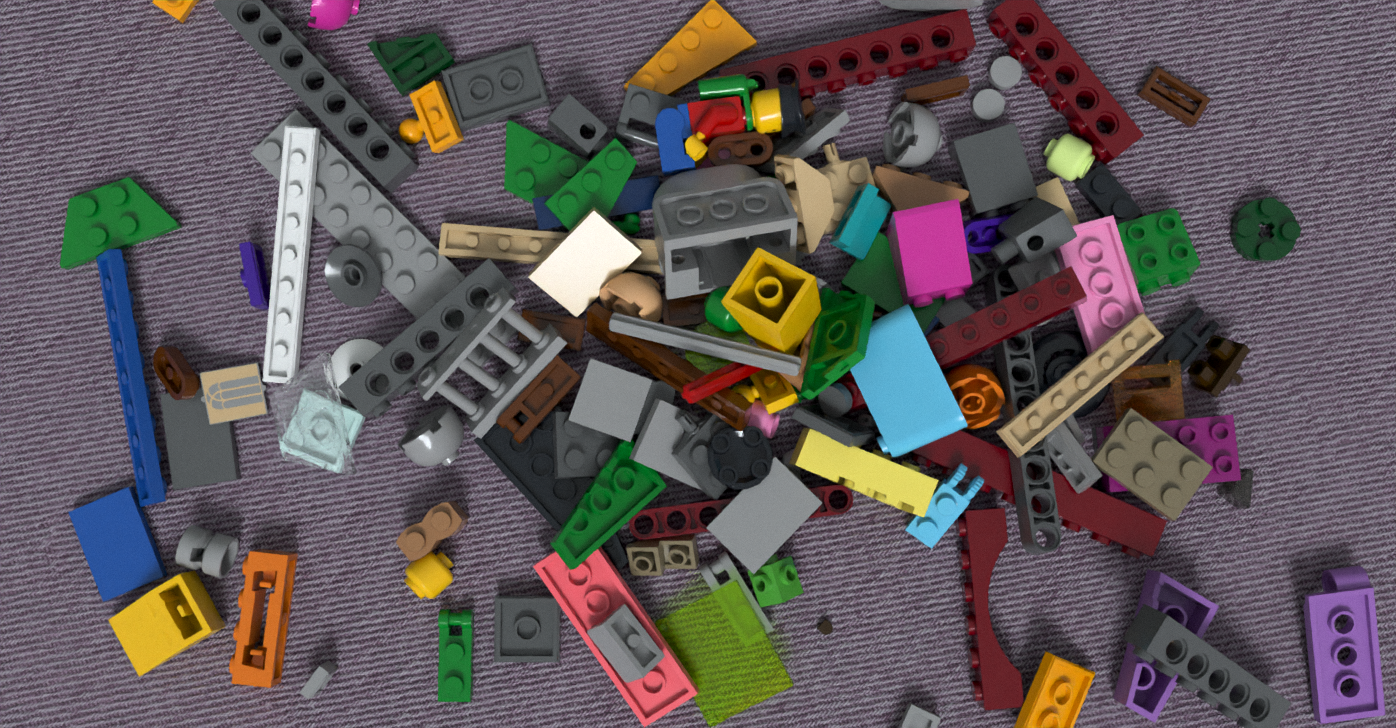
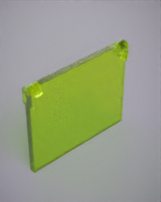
(725, 653)

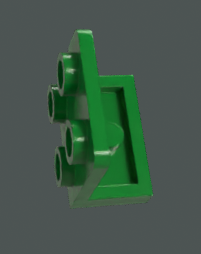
(1158, 250)

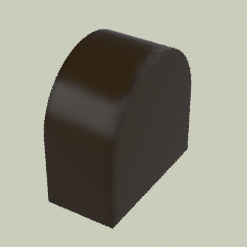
(825, 627)

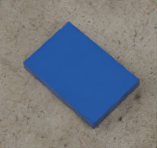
(118, 543)

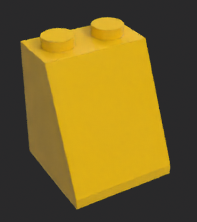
(773, 302)

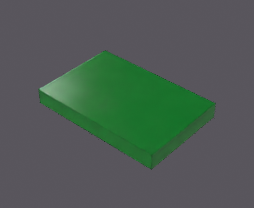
(878, 280)

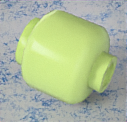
(1069, 157)

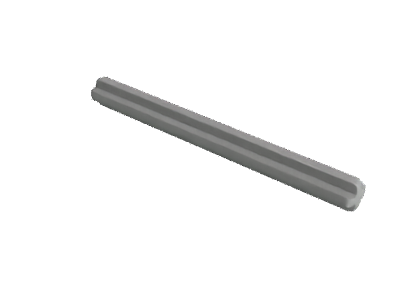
(705, 344)

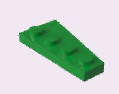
(607, 505)

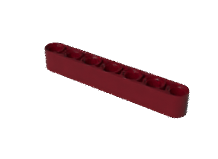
(695, 525)

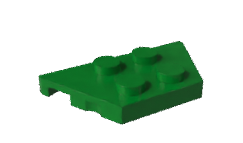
(535, 164)
(111, 219)
(837, 339)

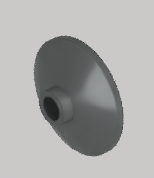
(343, 276)

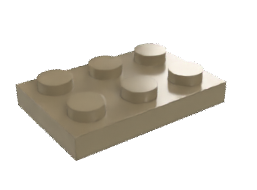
(1151, 464)

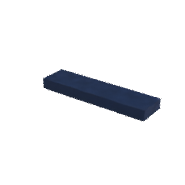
(634, 197)

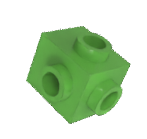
(776, 581)

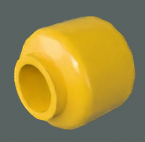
(429, 575)

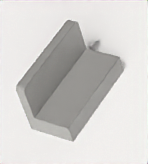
(626, 644)

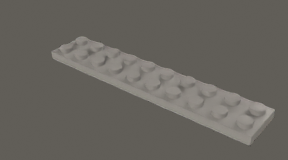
(364, 217)

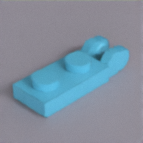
(944, 507)

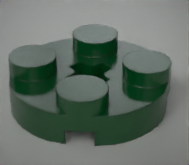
(1282, 225)

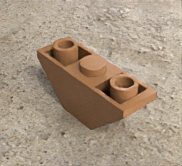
(913, 190)

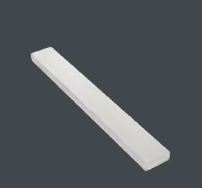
(291, 253)

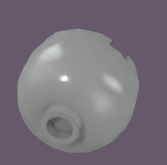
(913, 136)
(434, 439)

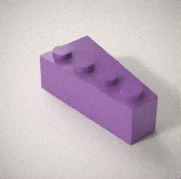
(1139, 683)

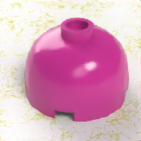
(331, 13)

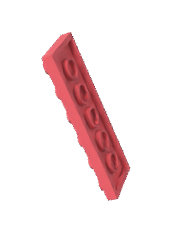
(589, 598)

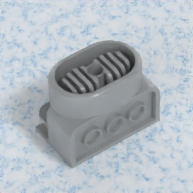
(715, 221)

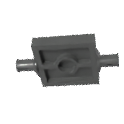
(693, 450)

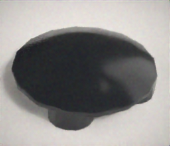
(739, 457)

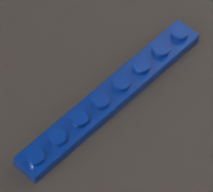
(129, 370)

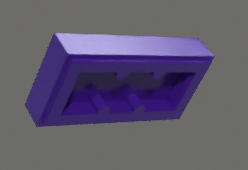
(255, 275)

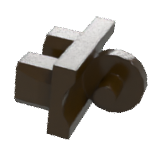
(1220, 367)

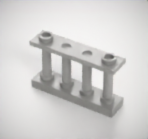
(503, 390)

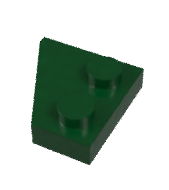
(412, 60)

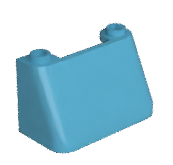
(905, 386)

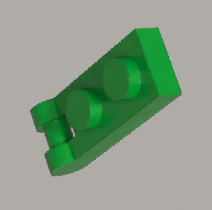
(455, 656)

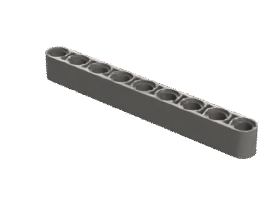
(1038, 456)

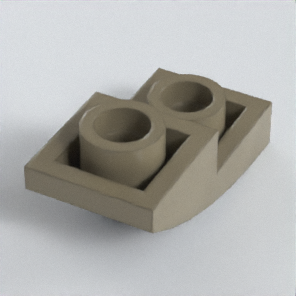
(655, 555)

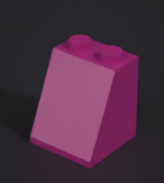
(930, 253)

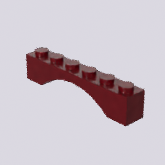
(983, 538)

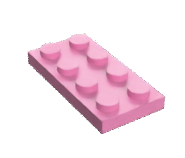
(1105, 277)

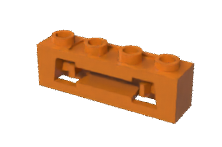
(265, 664)

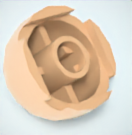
(633, 296)

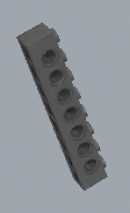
(391, 169)

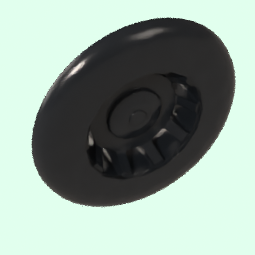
(1057, 343)

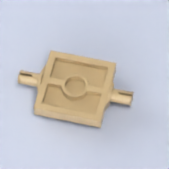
(844, 180)

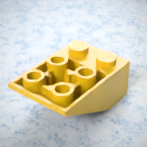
(166, 622)

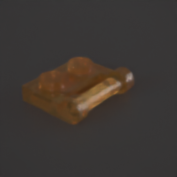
(1151, 402)

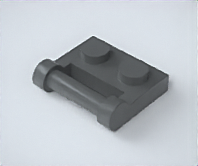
(643, 106)

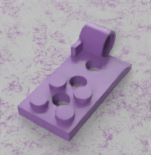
(1347, 593)

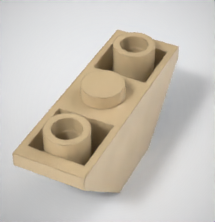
(810, 198)

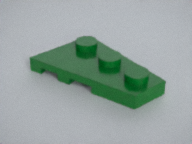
(593, 186)

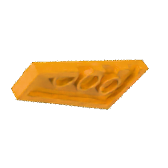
(699, 47)

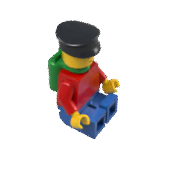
(722, 114)

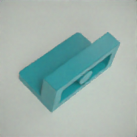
(860, 222)

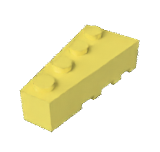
(865, 472)

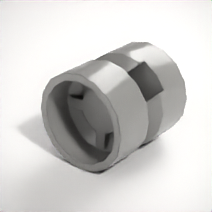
(202, 549)

